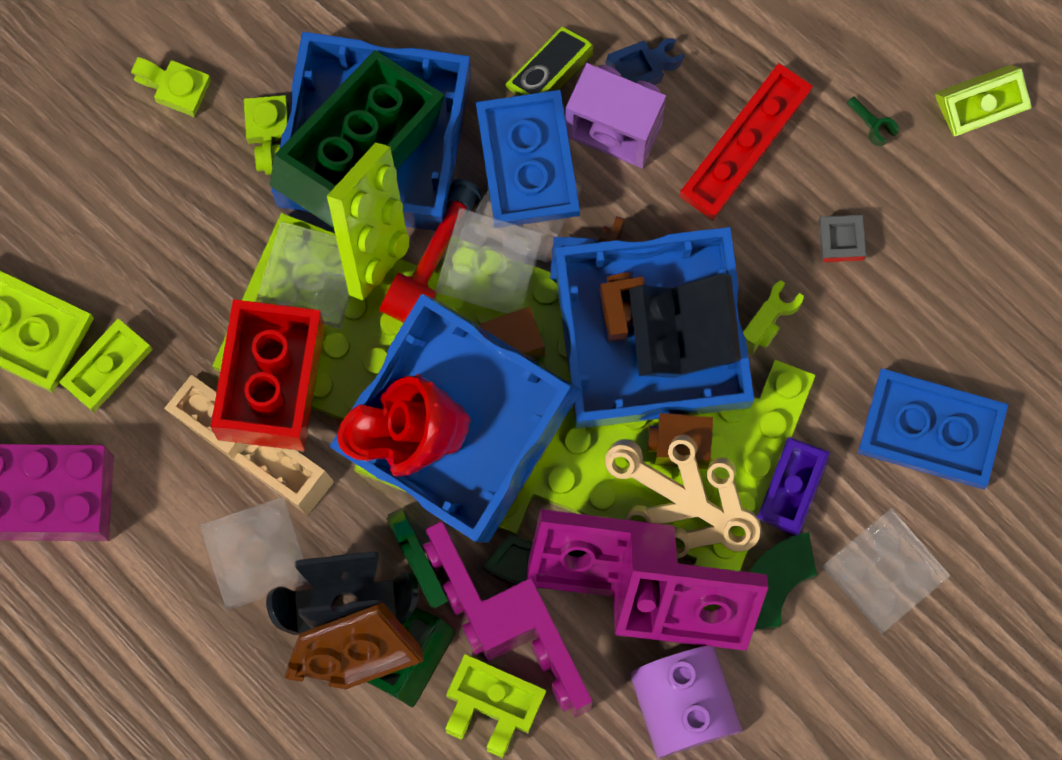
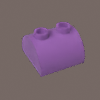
(685, 701)

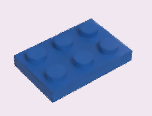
(528, 158)
(933, 429)

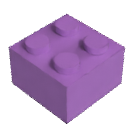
(615, 114)

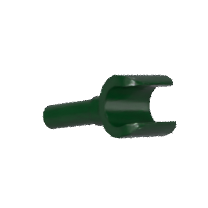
(873, 122)

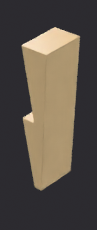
(280, 469)

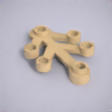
(690, 499)

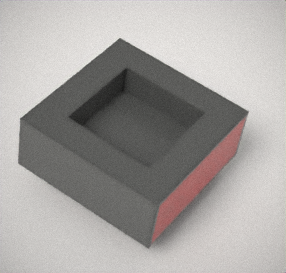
(842, 238)

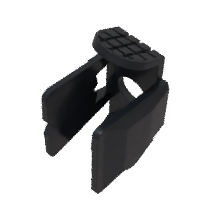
(333, 578)

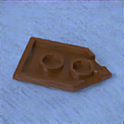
(354, 649)

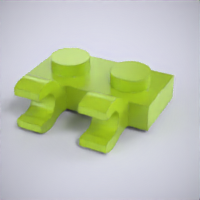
(493, 694)

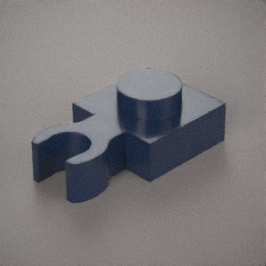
(642, 64)

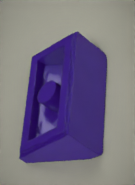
(794, 486)

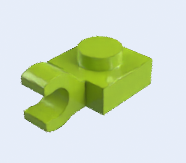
(176, 88)
(763, 327)

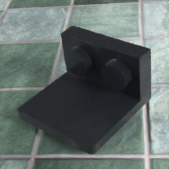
(685, 327)

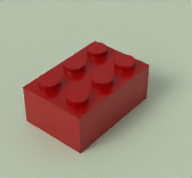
(268, 375)

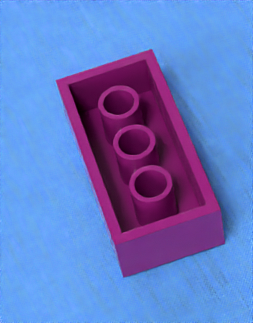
(55, 492)

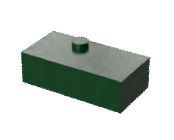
(371, 106)

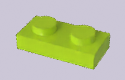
(105, 365)

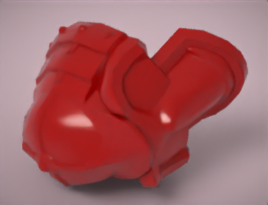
(410, 430)

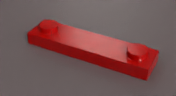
(745, 141)

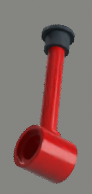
(407, 290)

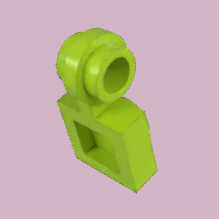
(265, 124)

